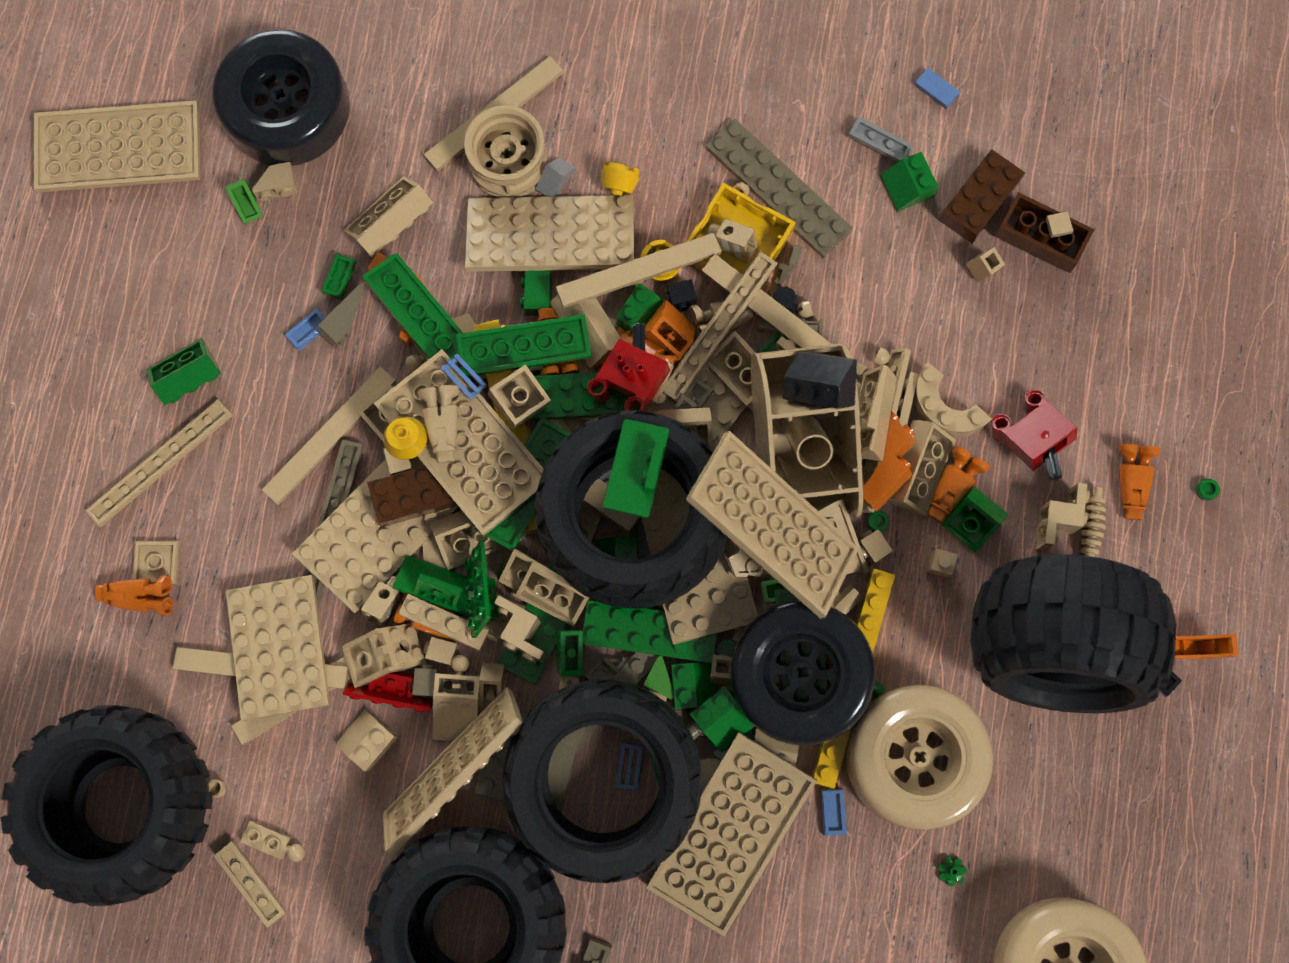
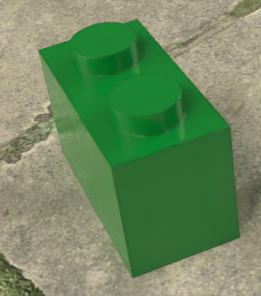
(536, 291)
(569, 652)

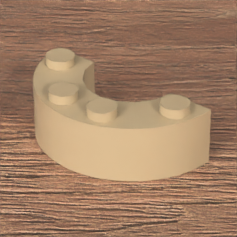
(932, 408)

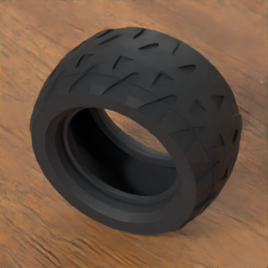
(609, 579)
(585, 853)

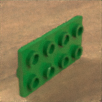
(636, 468)
(433, 584)
(481, 591)

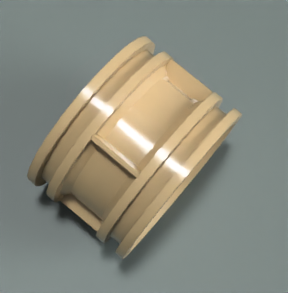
(490, 127)

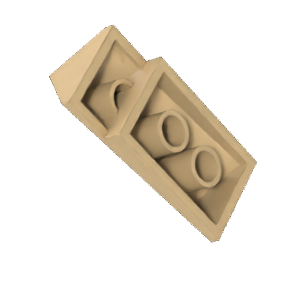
(600, 330)
(733, 366)
(875, 410)
(542, 588)

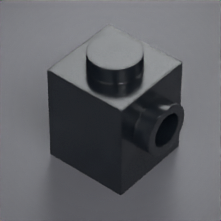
(681, 295)
(786, 298)

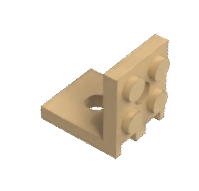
(383, 653)

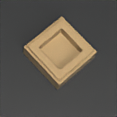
(1059, 224)

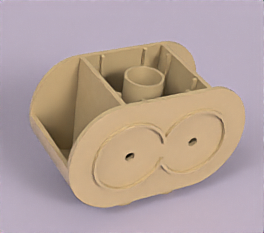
(807, 443)

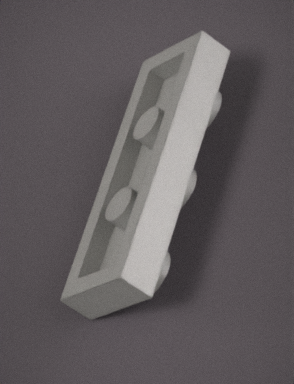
(880, 140)

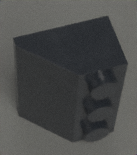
(821, 380)

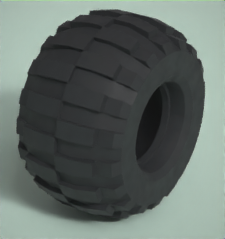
(1073, 634)
(50, 794)
(456, 857)

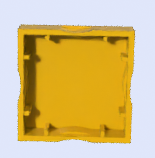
(770, 227)

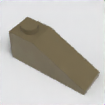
(340, 319)

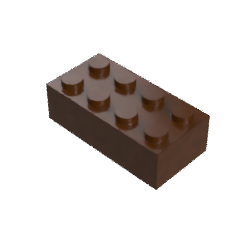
(981, 196)
(1028, 230)
(408, 496)

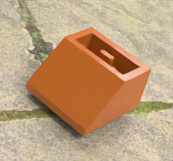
(670, 330)

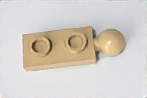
(272, 842)

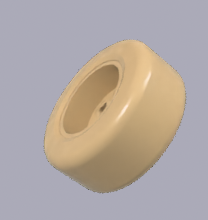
(963, 742)
(1052, 921)

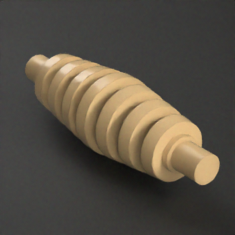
(1094, 526)

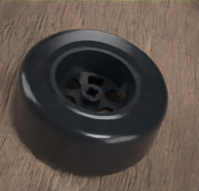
(274, 57)
(775, 710)

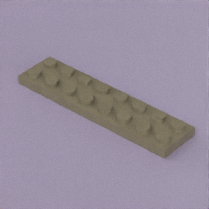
(779, 187)

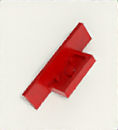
(392, 689)

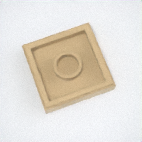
(156, 559)

